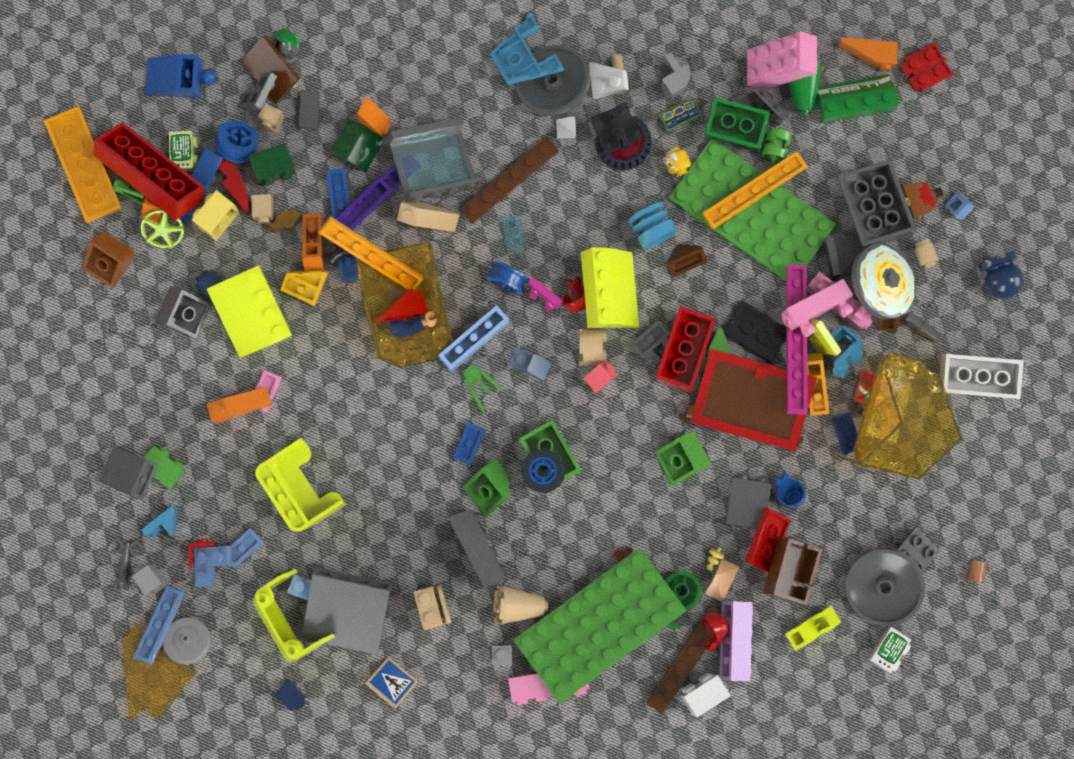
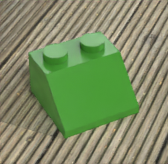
(682, 458)

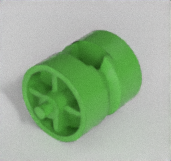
(777, 142)

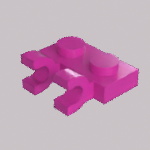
(551, 299)

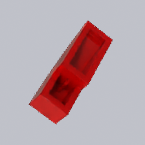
(235, 184)

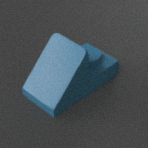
(166, 520)

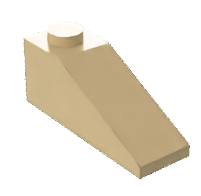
(427, 216)

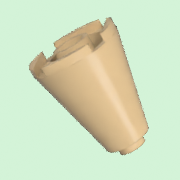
(517, 605)

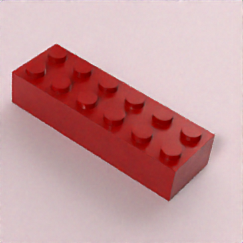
(148, 171)

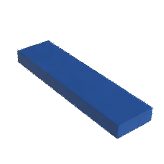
(204, 174)

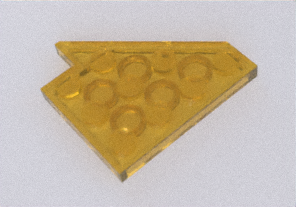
(153, 685)

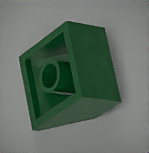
(356, 146)
(272, 165)

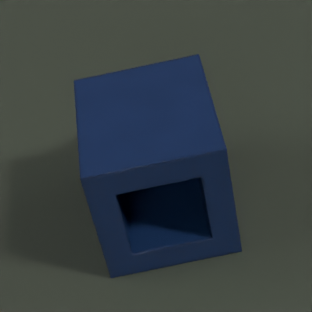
(291, 696)

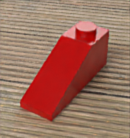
(406, 306)

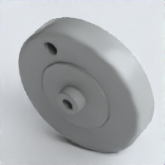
(187, 641)

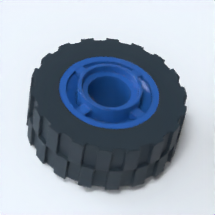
(552, 479)

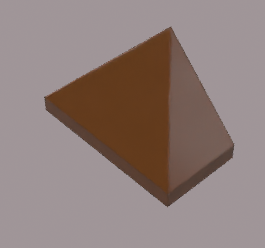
(685, 258)

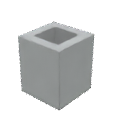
(501, 655)

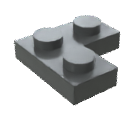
(257, 97)

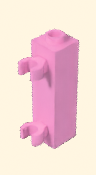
(816, 305)
(858, 318)

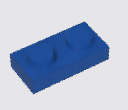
(469, 444)

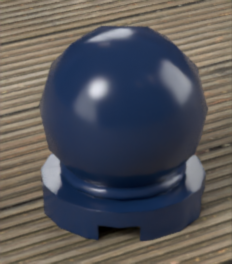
(1003, 277)

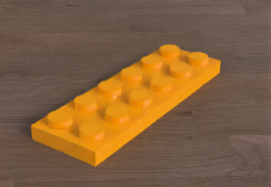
(84, 171)

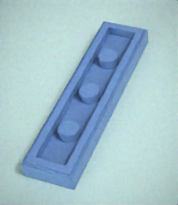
(159, 625)

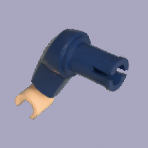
(408, 328)

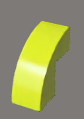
(813, 627)

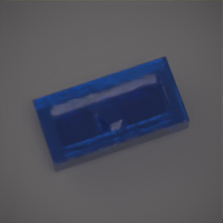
(845, 432)

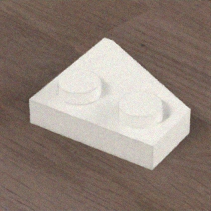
(607, 80)

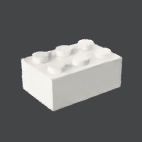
(704, 694)

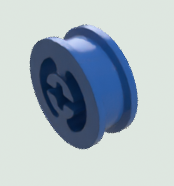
(236, 141)
(506, 278)

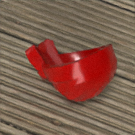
(575, 297)
(716, 629)

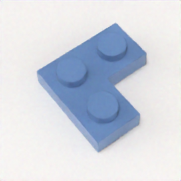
(205, 562)

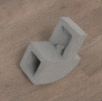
(678, 79)

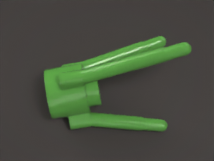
(126, 190)
(474, 376)

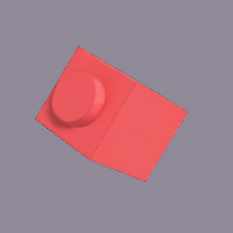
(600, 376)

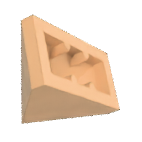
(722, 580)

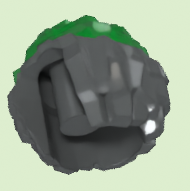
(286, 43)

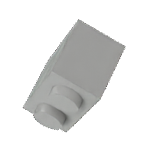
(149, 579)

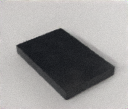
(756, 331)

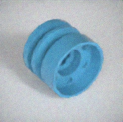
(651, 223)

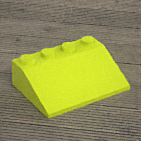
(609, 288)
(249, 311)

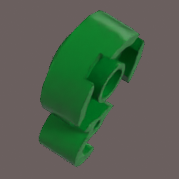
(693, 587)

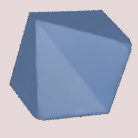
(959, 205)

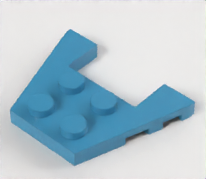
(517, 61)

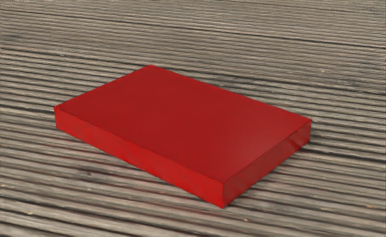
(765, 539)

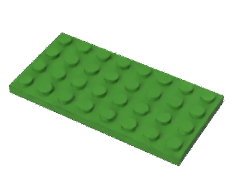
(772, 230)
(599, 625)

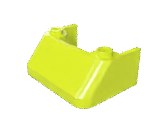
(277, 624)

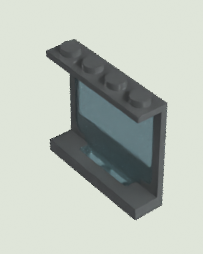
(432, 160)

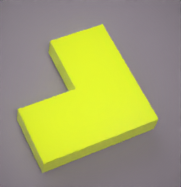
(823, 340)

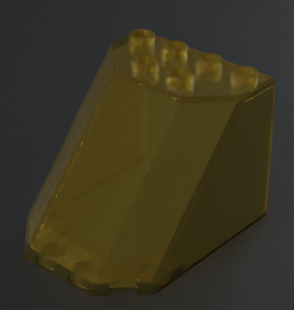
(380, 291)
(906, 419)

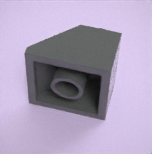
(183, 312)

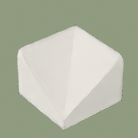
(566, 128)

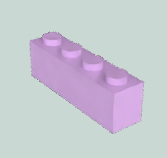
(736, 644)

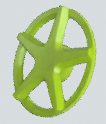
(161, 228)

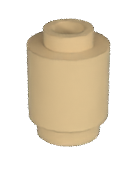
(926, 253)

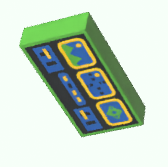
(680, 114)

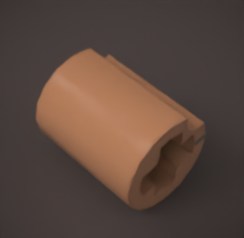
(977, 571)

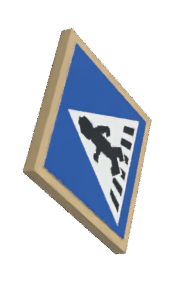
(391, 682)

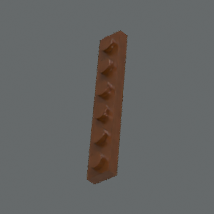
(509, 180)
(680, 668)

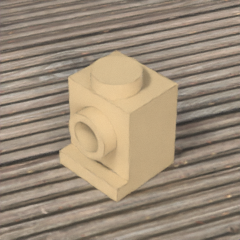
(271, 118)

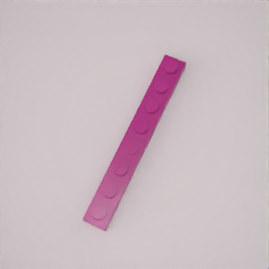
(796, 344)

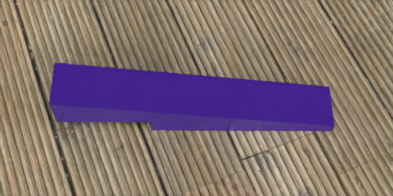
(370, 199)

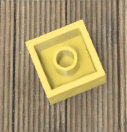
(215, 215)

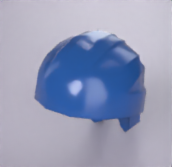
(789, 491)

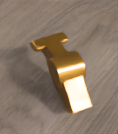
(285, 220)

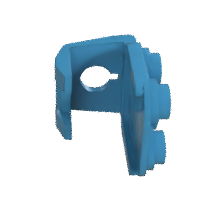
(851, 356)

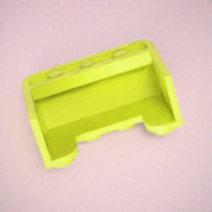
(292, 491)

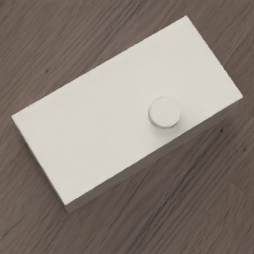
(981, 376)

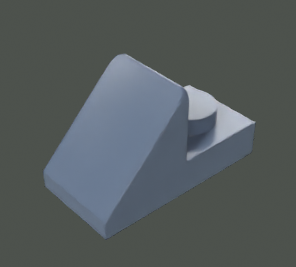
(530, 364)

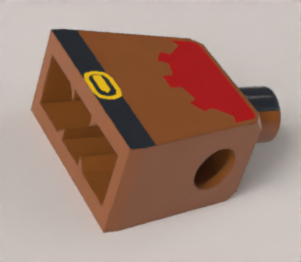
(921, 198)

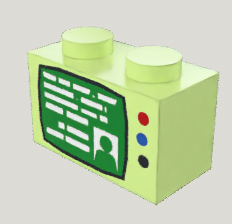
(182, 150)

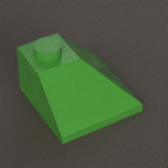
(489, 487)

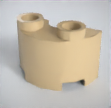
(591, 346)

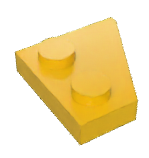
(305, 285)

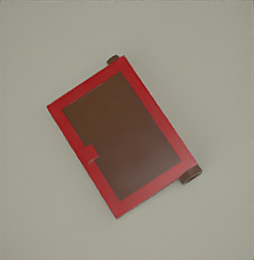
(747, 400)

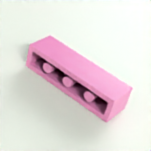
(532, 687)

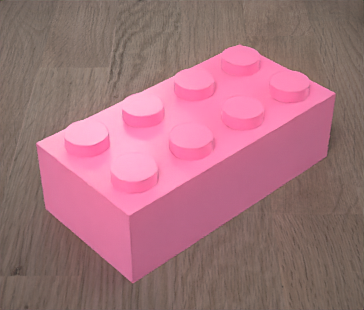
(782, 61)

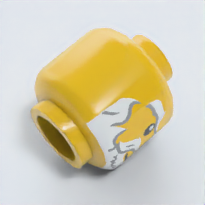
(677, 161)

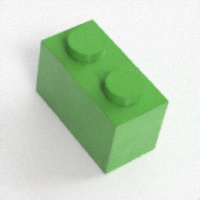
(167, 471)

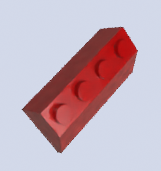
(685, 349)

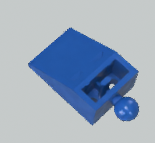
(173, 76)

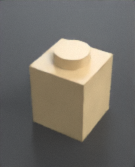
(262, 208)

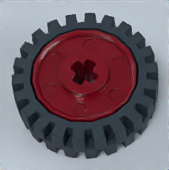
(630, 157)

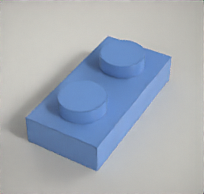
(244, 547)

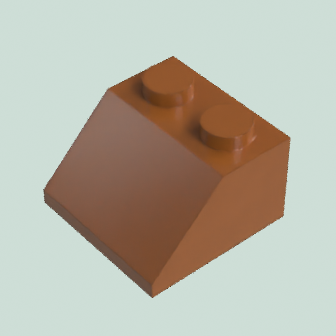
(107, 259)

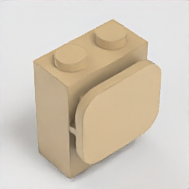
(432, 607)

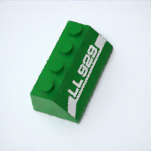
(856, 99)

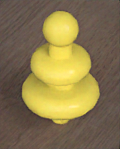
(714, 559)

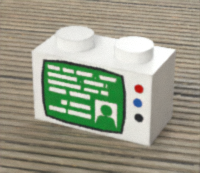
(889, 650)

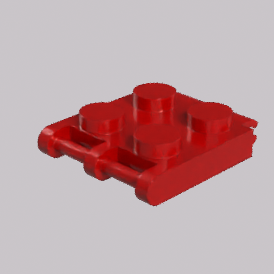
(926, 68)

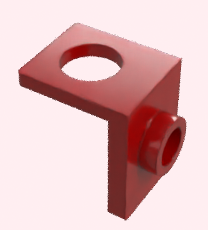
(200, 543)

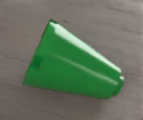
(805, 91)

